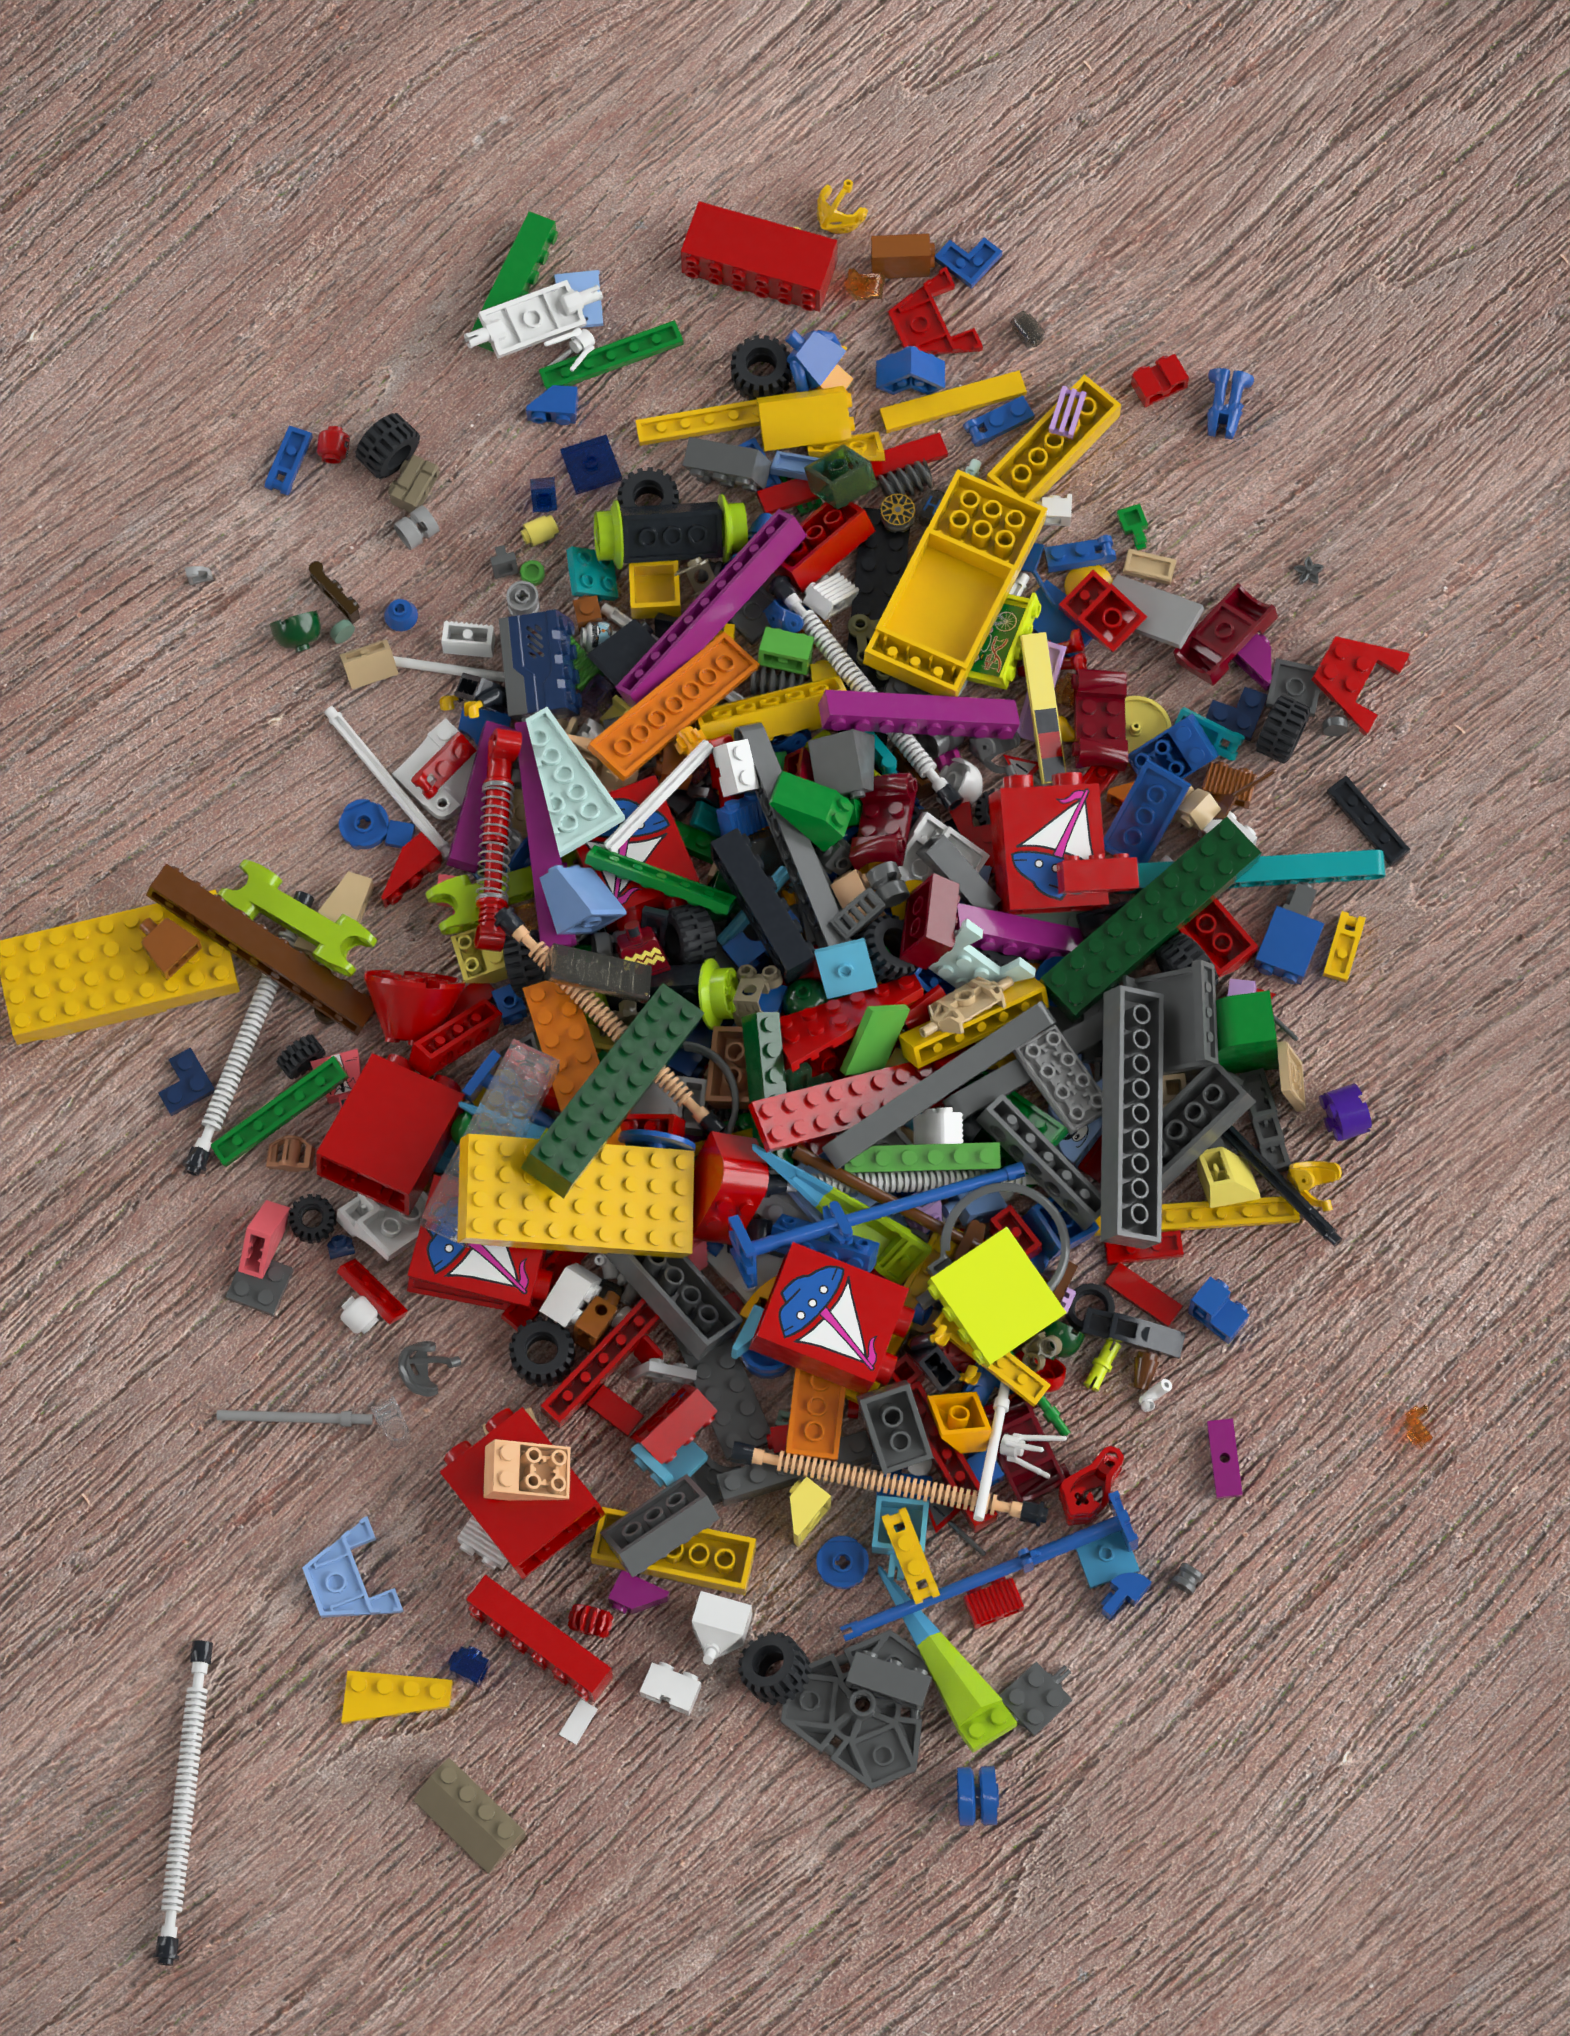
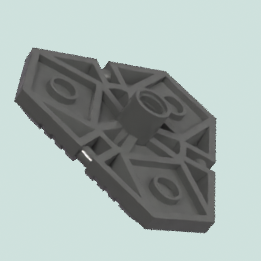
(875, 1743)

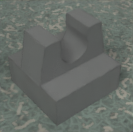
(504, 563)

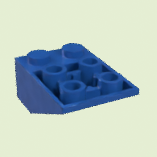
(1178, 749)

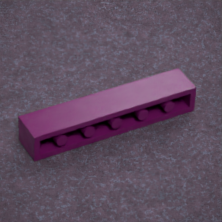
(466, 838)
(1019, 934)

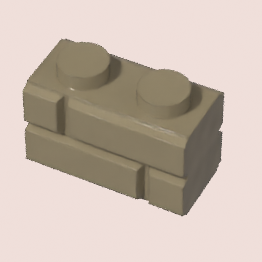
(413, 484)

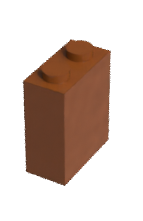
(902, 255)

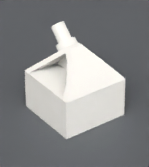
(720, 1625)

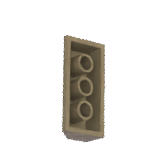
(469, 1816)

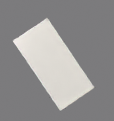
(578, 1721)

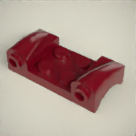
(1224, 634)
(1100, 718)
(885, 821)
(1026, 1484)

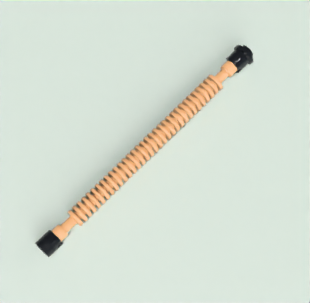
(514, 926)
(748, 1454)

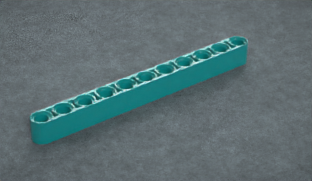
(1292, 869)

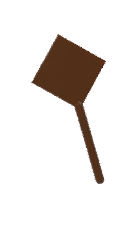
(1226, 801)

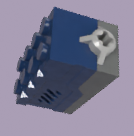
(540, 665)

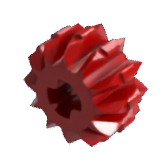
(590, 1620)

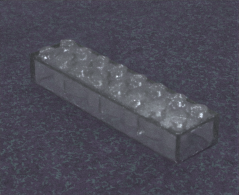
(504, 1111)

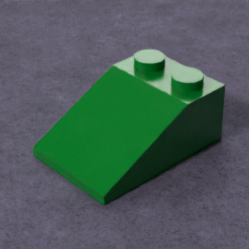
(812, 808)

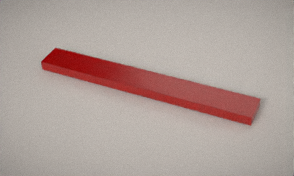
(798, 491)

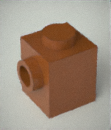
(587, 610)

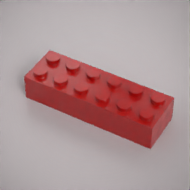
(540, 1639)

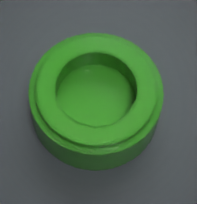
(532, 572)

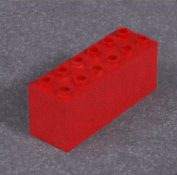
(759, 256)

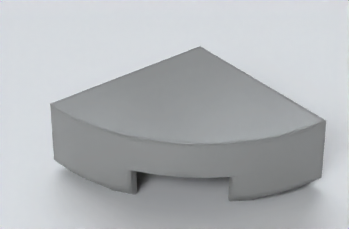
(198, 574)

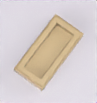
(1149, 566)

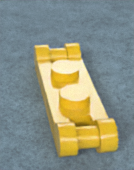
(910, 1555)

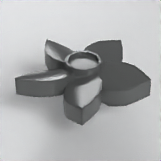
(1309, 571)

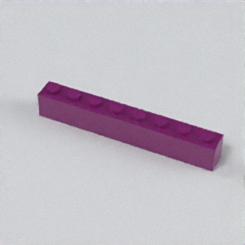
(919, 714)

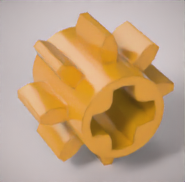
(688, 740)

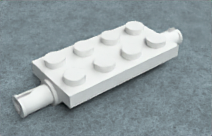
(533, 318)

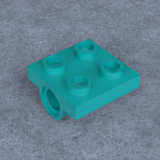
(591, 576)

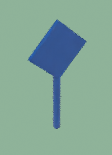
(1031, 565)

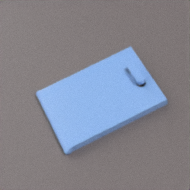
(582, 281)

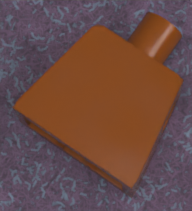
(168, 945)
(595, 1321)

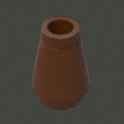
(1144, 1369)

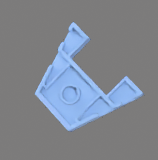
(338, 1584)

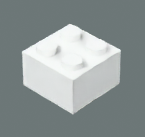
(571, 1295)

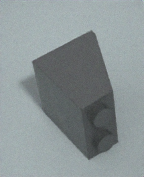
(844, 762)

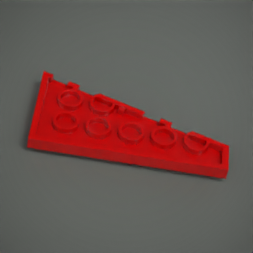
(837, 1021)

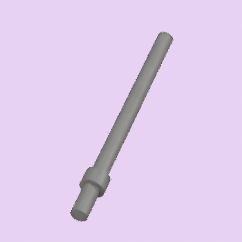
(344, 1418)

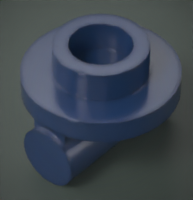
(340, 1246)

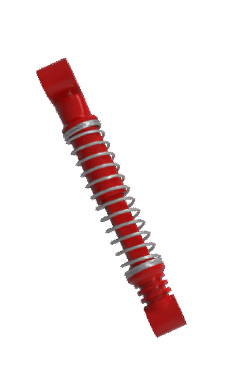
(502, 752)

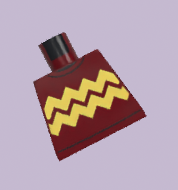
(642, 947)

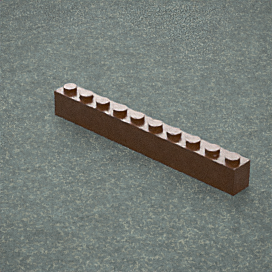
(261, 949)

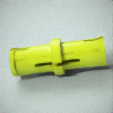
(1102, 1365)

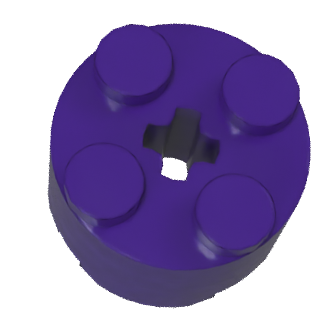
(1345, 1112)

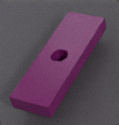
(1223, 1443)

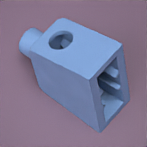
(980, 1209)

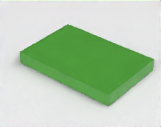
(874, 1039)

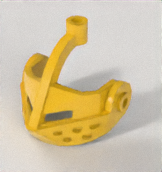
(828, 214)
(1311, 1173)

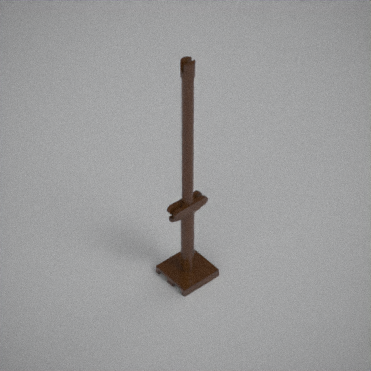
(965, 1241)

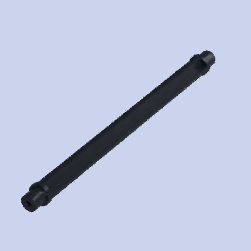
(1282, 1186)

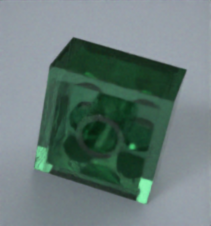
(840, 476)

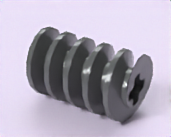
(906, 481)
(772, 682)

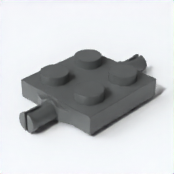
(1036, 1697)

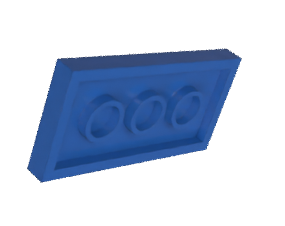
(1146, 813)

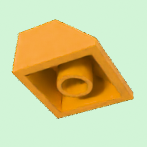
(961, 1421)

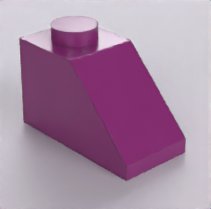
(1256, 660)
(635, 1594)

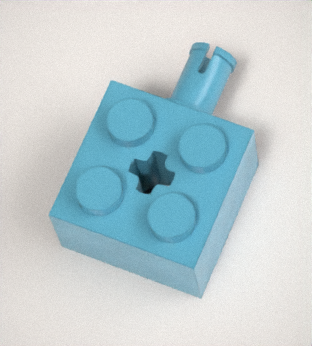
(881, 1543)

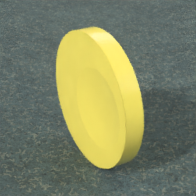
(1143, 721)

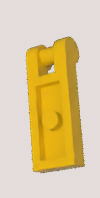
(1344, 947)

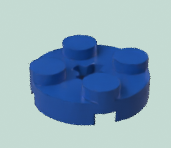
(359, 837)
(853, 1552)

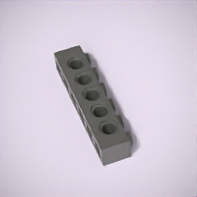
(1042, 1161)

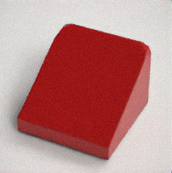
(647, 1349)

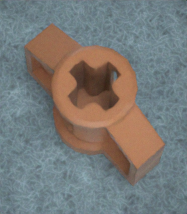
(290, 1154)

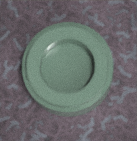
(342, 631)

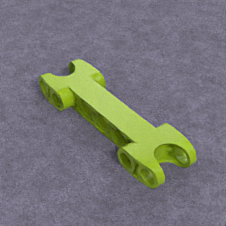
(462, 896)
(330, 938)

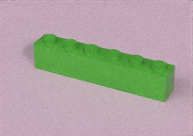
(927, 1158)

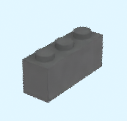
(889, 1680)

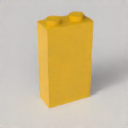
(805, 418)

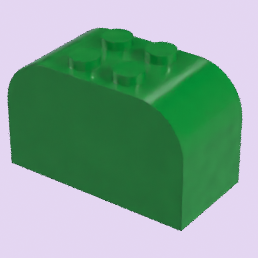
(1246, 1033)

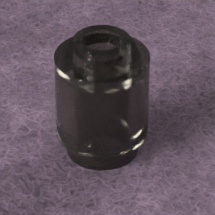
(1027, 329)

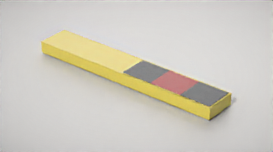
(1043, 705)

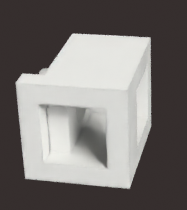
(1058, 510)

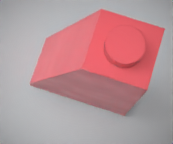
(263, 1238)

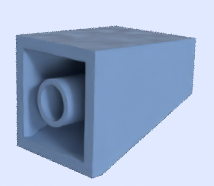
(579, 900)

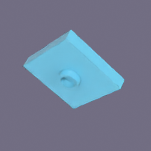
(845, 968)

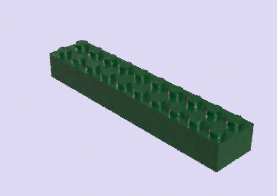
(1150, 919)
(612, 1091)

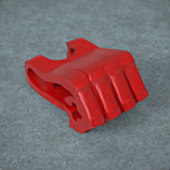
(1095, 1475)

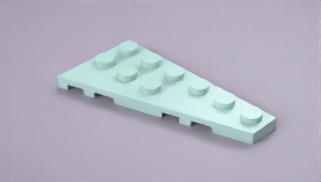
(573, 793)

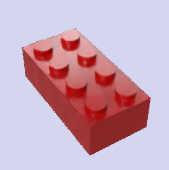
(828, 540)

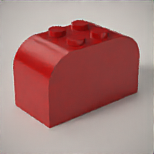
(727, 1183)

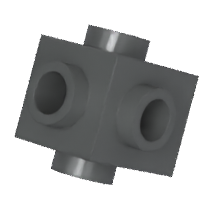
(835, 858)

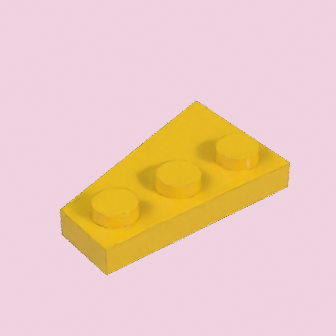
(865, 444)

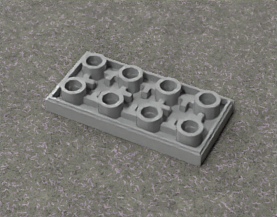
(1169, 615)
(1061, 1078)

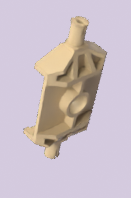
(965, 1003)

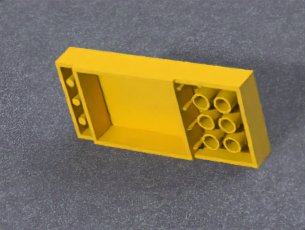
(955, 585)
(101, 975)
(622, 1204)

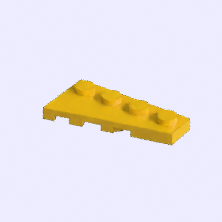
(391, 1695)

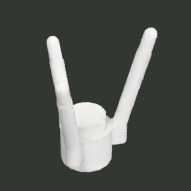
(581, 341)
(1015, 1445)

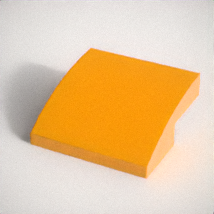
(758, 1298)

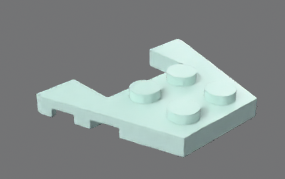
(967, 963)

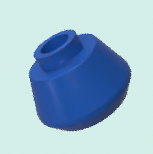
(401, 615)

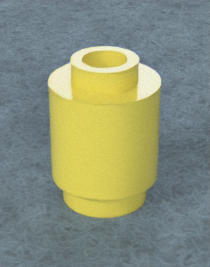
(539, 530)

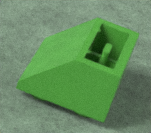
(786, 650)

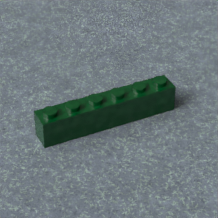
(764, 1065)

